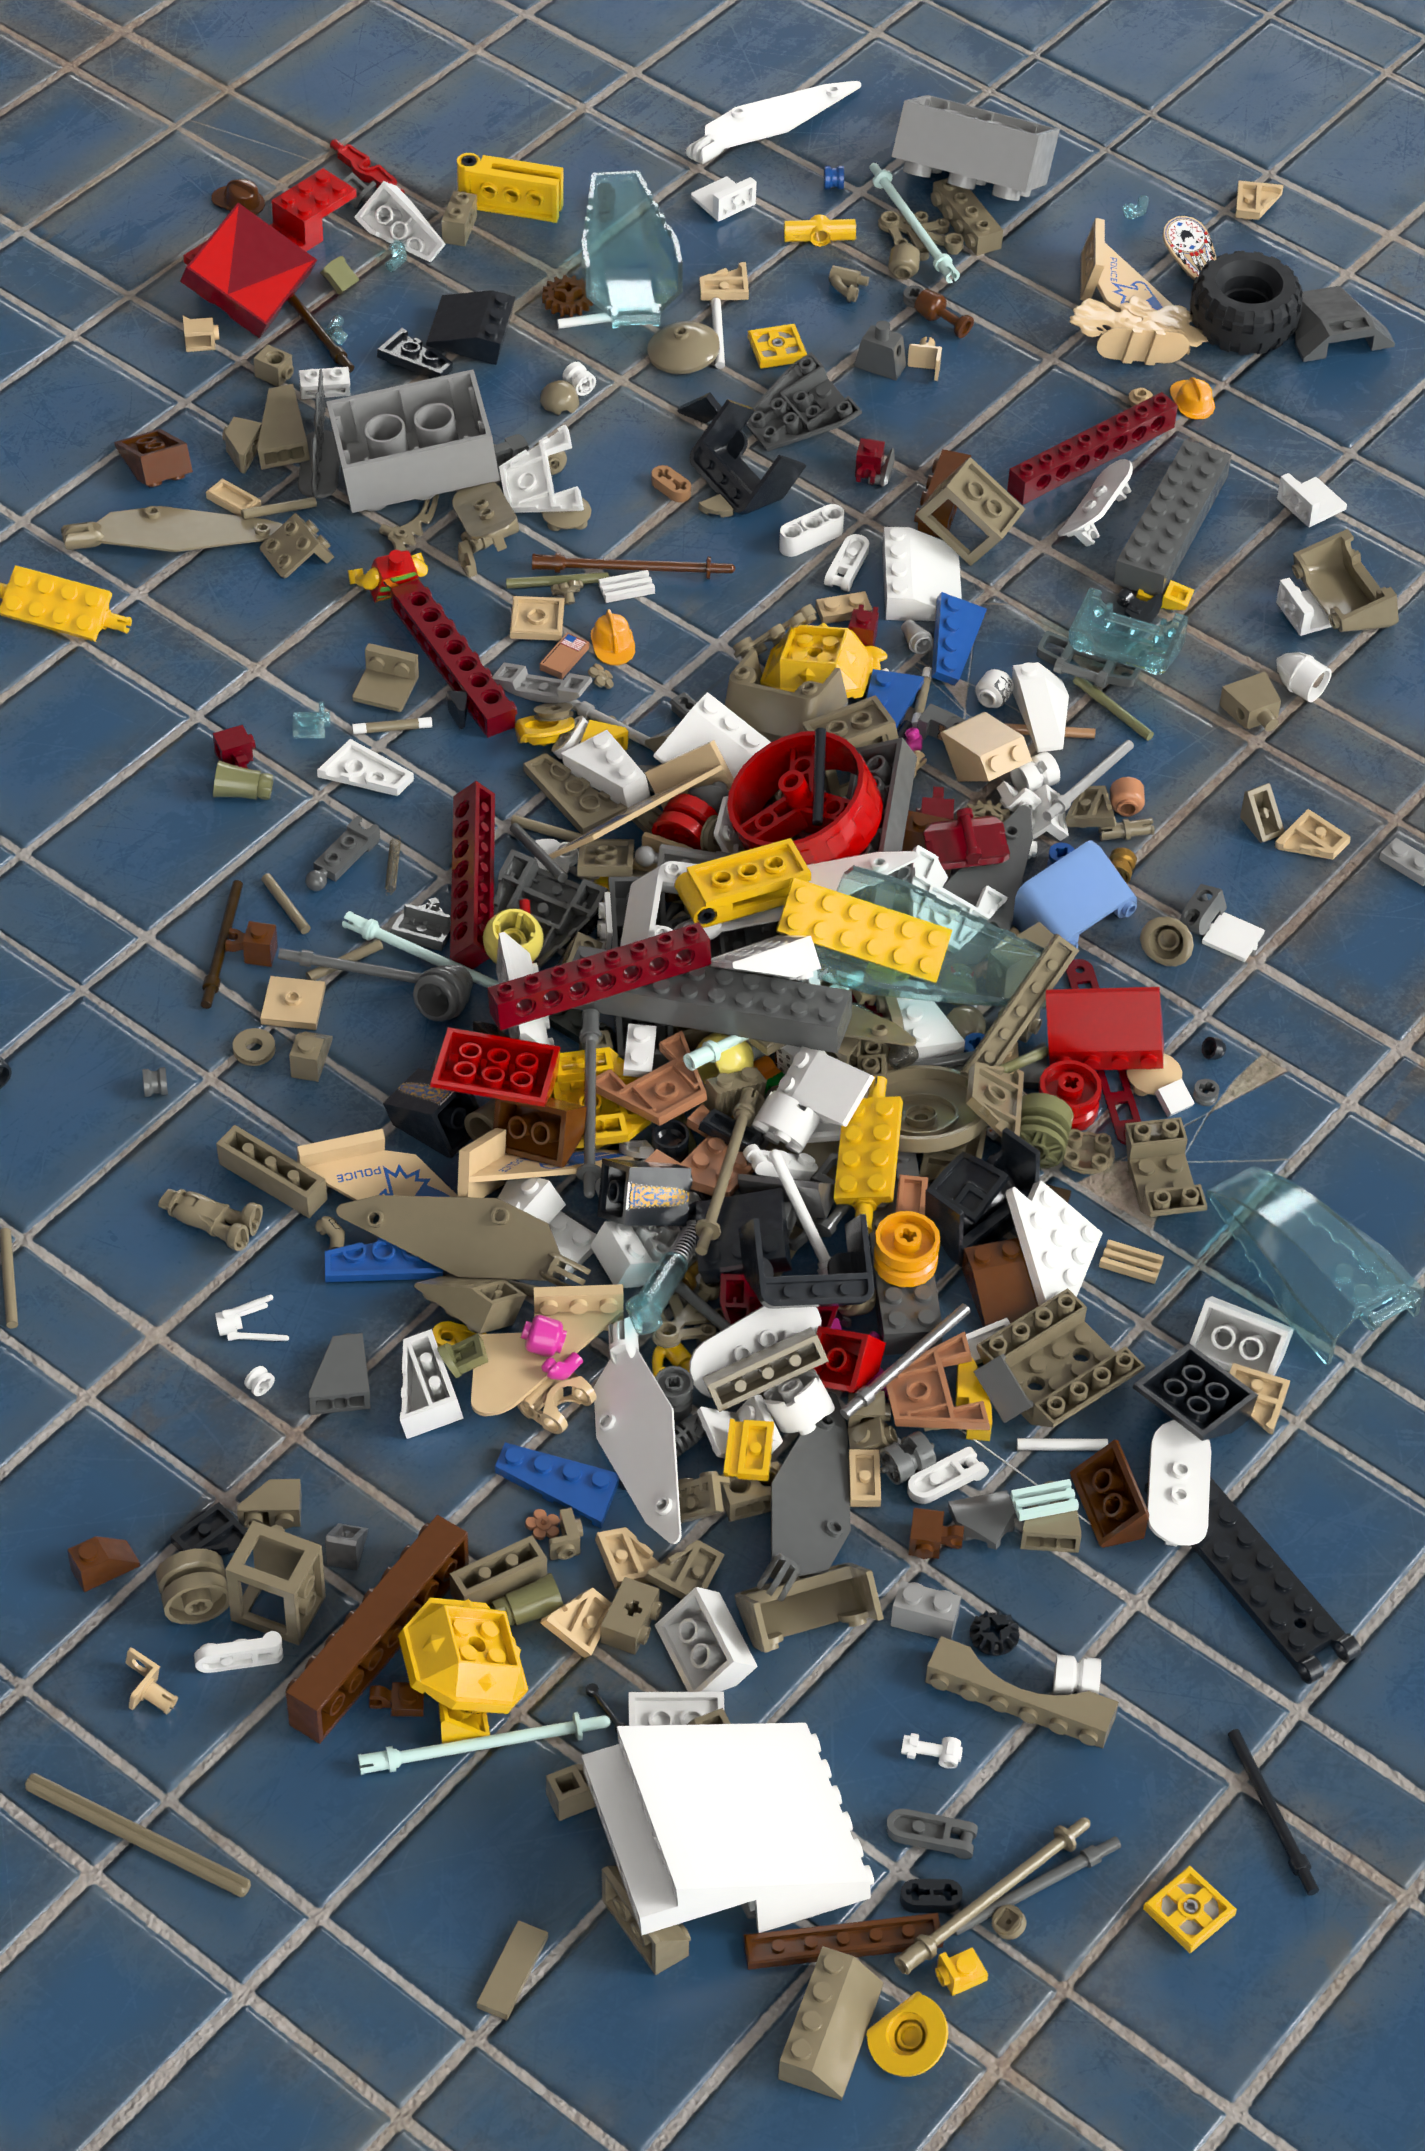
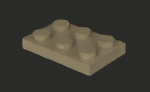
(606, 858)

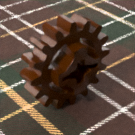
(566, 296)

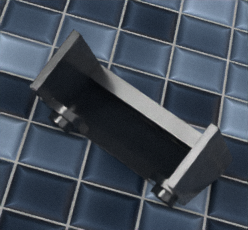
(720, 463)
(956, 1232)
(847, 1280)

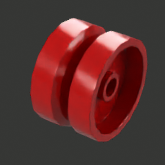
(683, 820)
(1077, 1086)

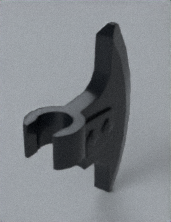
(1138, 609)

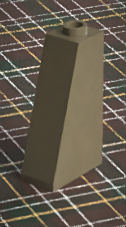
(282, 431)

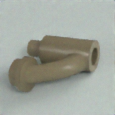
(843, 277)

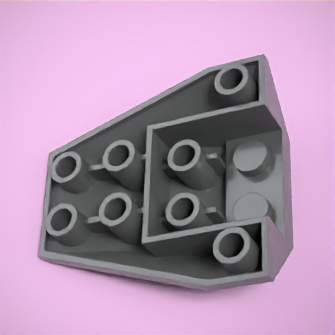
(1332, 317)
(800, 406)

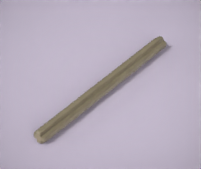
(138, 1835)

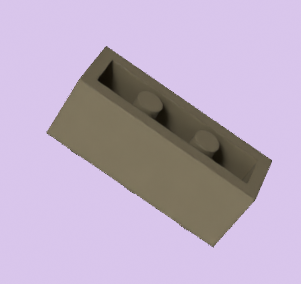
(499, 1572)

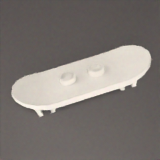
(1107, 487)
(747, 1337)
(1178, 1485)

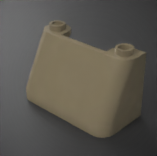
(1344, 585)

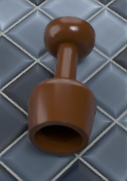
(933, 306)

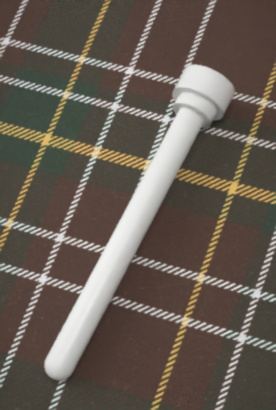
(801, 1210)

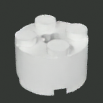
(786, 1121)
(799, 1403)

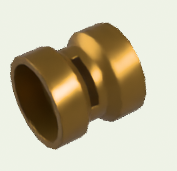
(1124, 862)

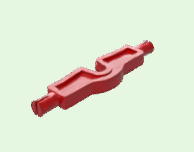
(359, 165)

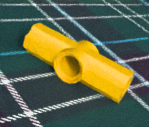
(819, 230)

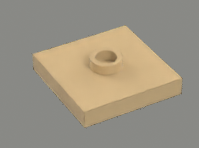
(537, 618)
(293, 1003)

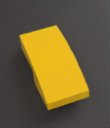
(1175, 597)

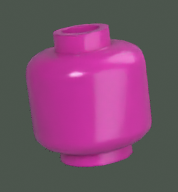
(544, 1336)

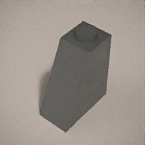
(341, 1378)

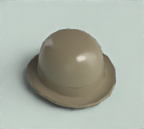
(1167, 941)

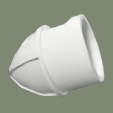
(1300, 672)

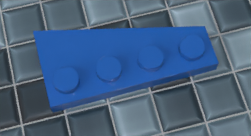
(954, 636)
(895, 691)
(376, 1263)
(560, 1480)

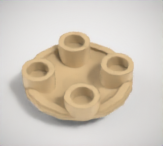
(1150, 1080)

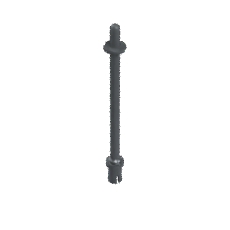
(590, 1036)

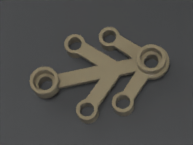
(894, 224)
(803, 616)
(672, 1332)

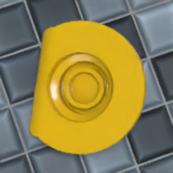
(541, 732)
(909, 2037)

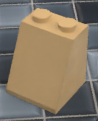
(984, 748)

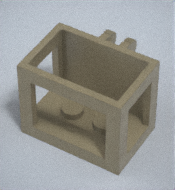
(980, 500)
(861, 725)
(282, 1567)

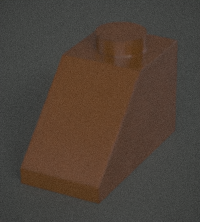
(101, 1561)

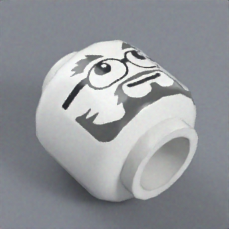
(994, 688)

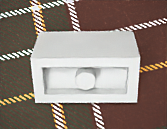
(1057, 826)

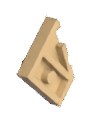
(1255, 198)
(1270, 1392)
(579, 1621)

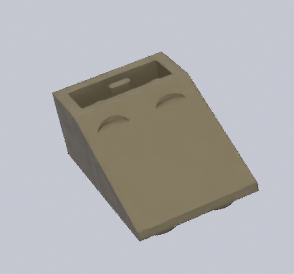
(475, 1301)

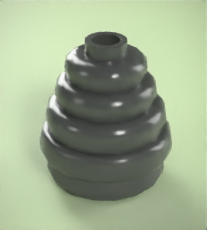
(443, 992)

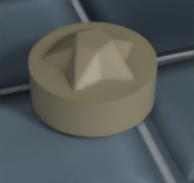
(1008, 1922)

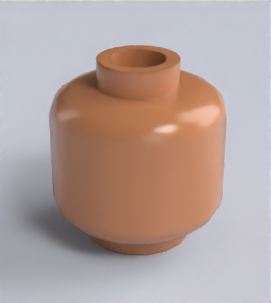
(1127, 796)

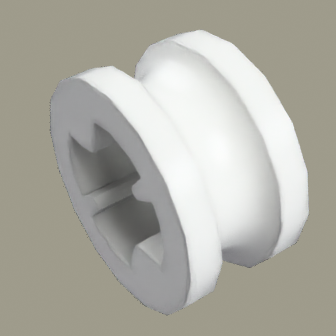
(259, 1381)

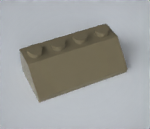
(830, 2024)

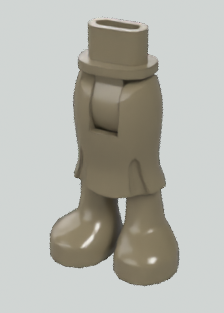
(212, 1216)

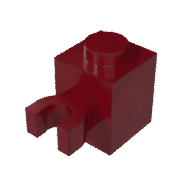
(869, 459)
(865, 624)
(234, 746)
(937, 805)

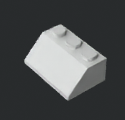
(1240, 1337)
(705, 1643)

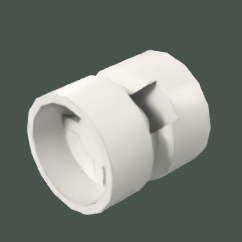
(1036, 773)
(1075, 1676)

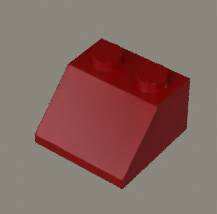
(852, 1359)

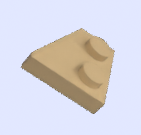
(725, 284)
(1313, 837)
(625, 1555)

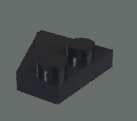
(211, 1530)

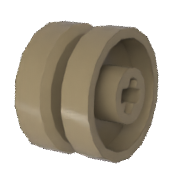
(193, 1586)

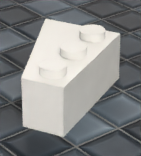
(608, 769)
(930, 1028)
(534, 1197)
(426, 1388)

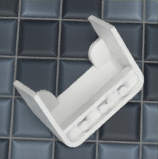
(644, 901)

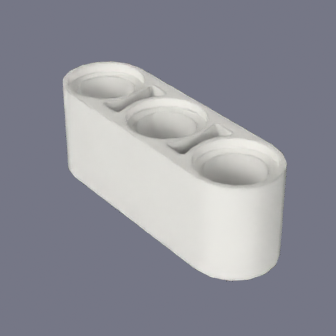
(811, 530)

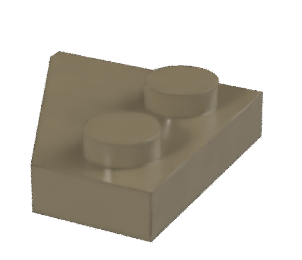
(686, 1569)

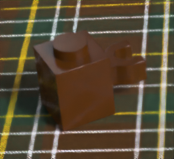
(257, 943)
(929, 1534)

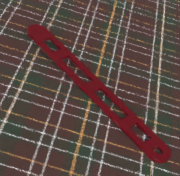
(1111, 1098)

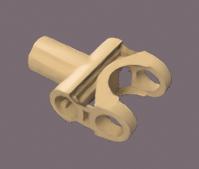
(551, 1395)

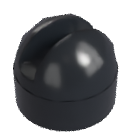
(1213, 1048)

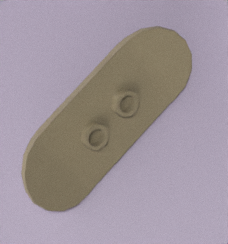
(484, 513)

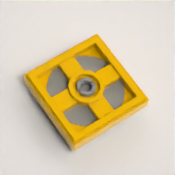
(776, 345)
(1190, 1909)

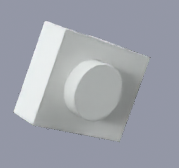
(1013, 798)

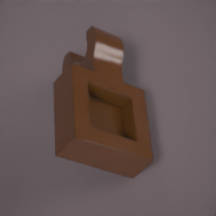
(401, 1699)

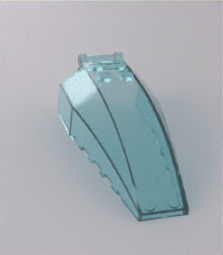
(628, 251)
(980, 961)
(1313, 1258)

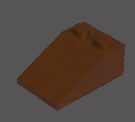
(155, 457)
(999, 1281)

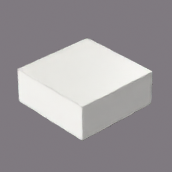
(1174, 1098)

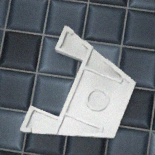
(529, 481)
(921, 871)

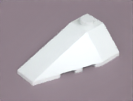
(395, 218)
(1042, 704)

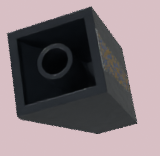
(431, 1113)
(644, 1193)

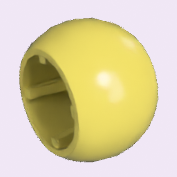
(519, 926)
(730, 1061)

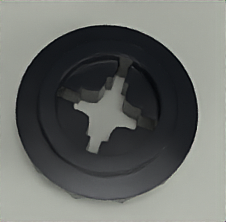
(988, 1642)

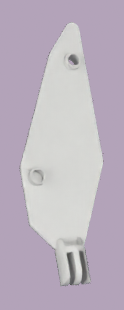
(766, 118)
(823, 874)
(638, 1432)

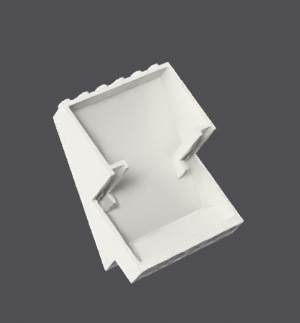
(725, 1822)

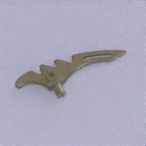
(405, 534)

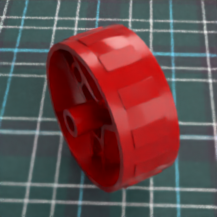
(790, 767)

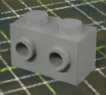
(925, 1610)

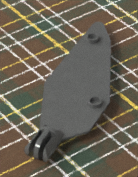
(1002, 877)
(810, 1504)

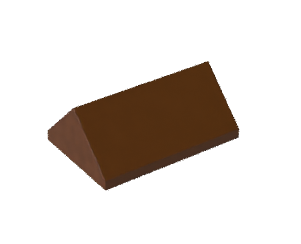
(1111, 1497)

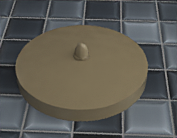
(932, 1108)

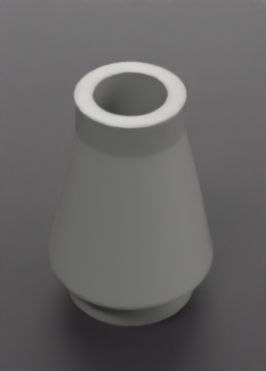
(917, 638)

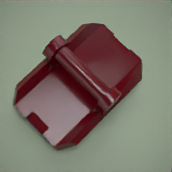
(967, 840)

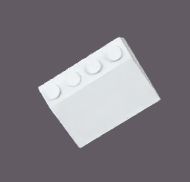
(916, 573)
(709, 722)
(777, 957)
(511, 964)

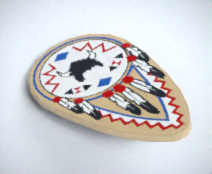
(1189, 244)

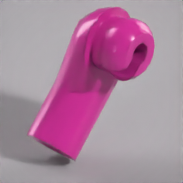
(914, 739)
(561, 1370)

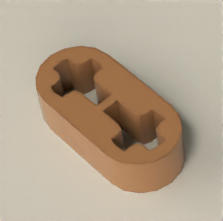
(671, 483)

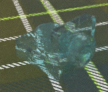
(311, 723)

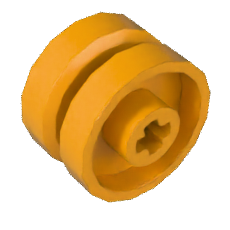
(906, 1249)

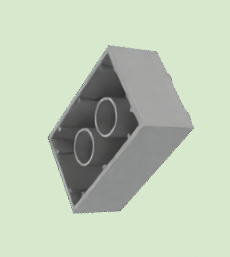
(974, 146)
(413, 441)

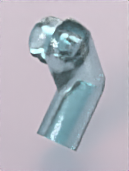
(1132, 211)
(399, 256)
(335, 331)

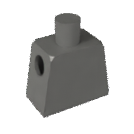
(882, 351)

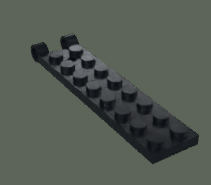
(1269, 1589)

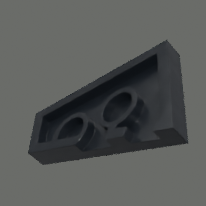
(413, 356)

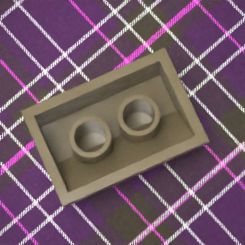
(658, 1948)

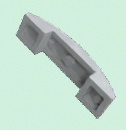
(517, 681)

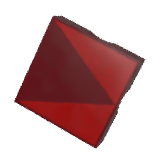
(248, 270)

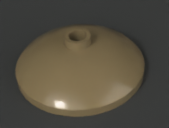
(683, 347)

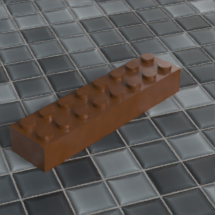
(371, 1632)

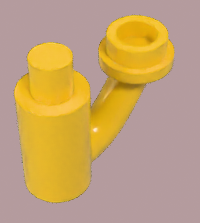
(676, 1355)

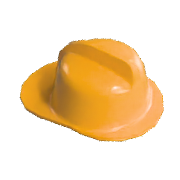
(1193, 398)
(612, 639)

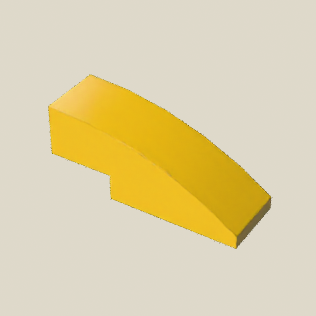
(971, 1391)

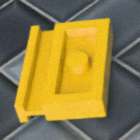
(749, 1449)

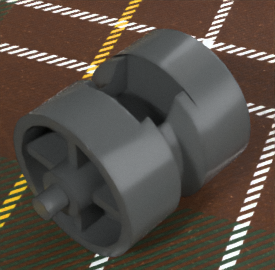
(903, 1459)

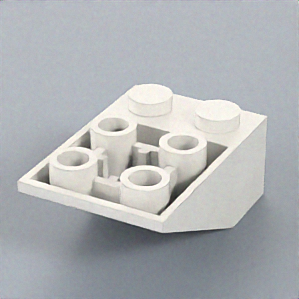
(632, 1251)

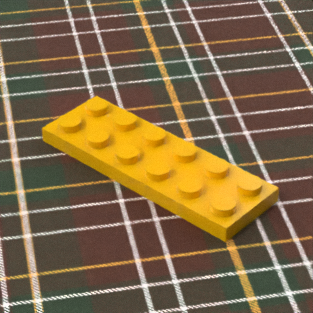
(864, 930)

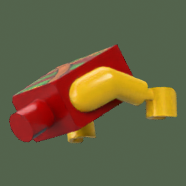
(389, 572)

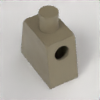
(1252, 702)
(1052, 1532)

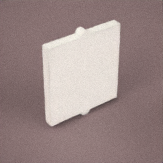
(1233, 936)

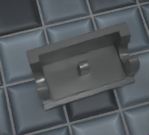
(1003, 1388)

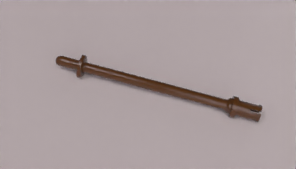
(559, 562)

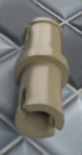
(1127, 829)

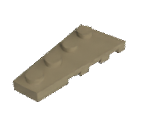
(571, 795)

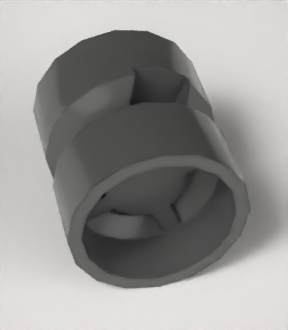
(678, 1388)

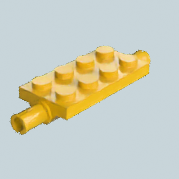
(59, 604)
(869, 1152)

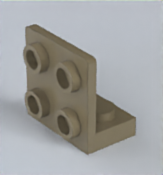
(387, 678)

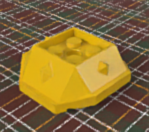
(813, 654)
(613, 1121)
(463, 1656)

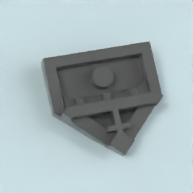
(424, 925)
(984, 1517)

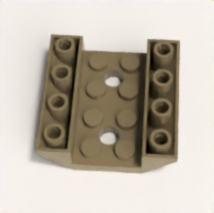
(1042, 1352)

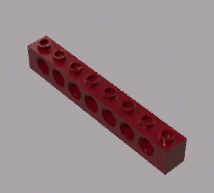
(1092, 448)
(453, 657)
(472, 873)
(599, 976)

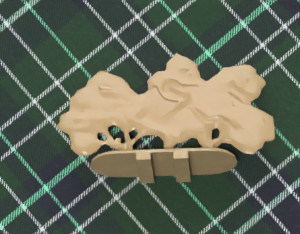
(1138, 330)

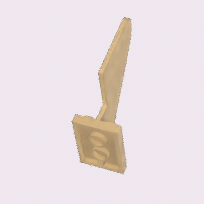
(517, 1372)

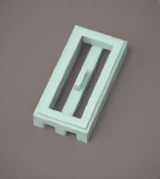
(1042, 1496)

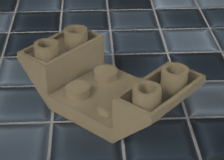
(1161, 1168)

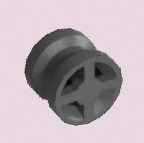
(155, 1082)

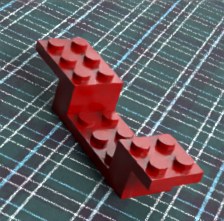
(301, 209)

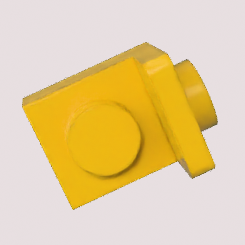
(960, 1971)

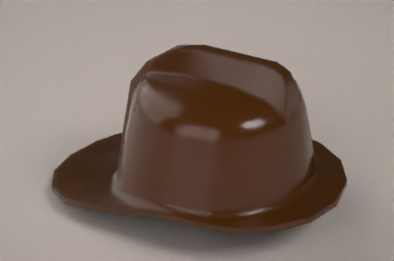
(241, 192)

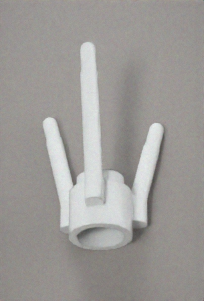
(230, 1321)

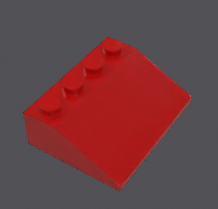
(1106, 1027)
(496, 1067)

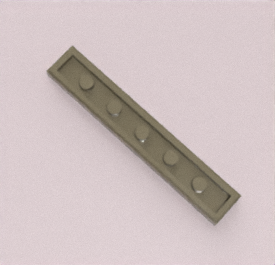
(1023, 1004)

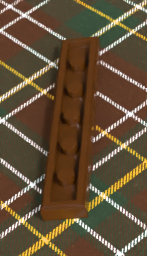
(853, 1938)

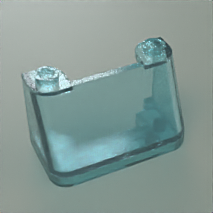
(1126, 639)

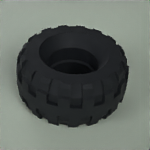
(1246, 302)

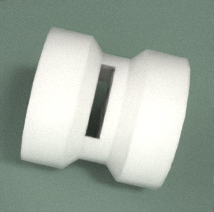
(580, 378)

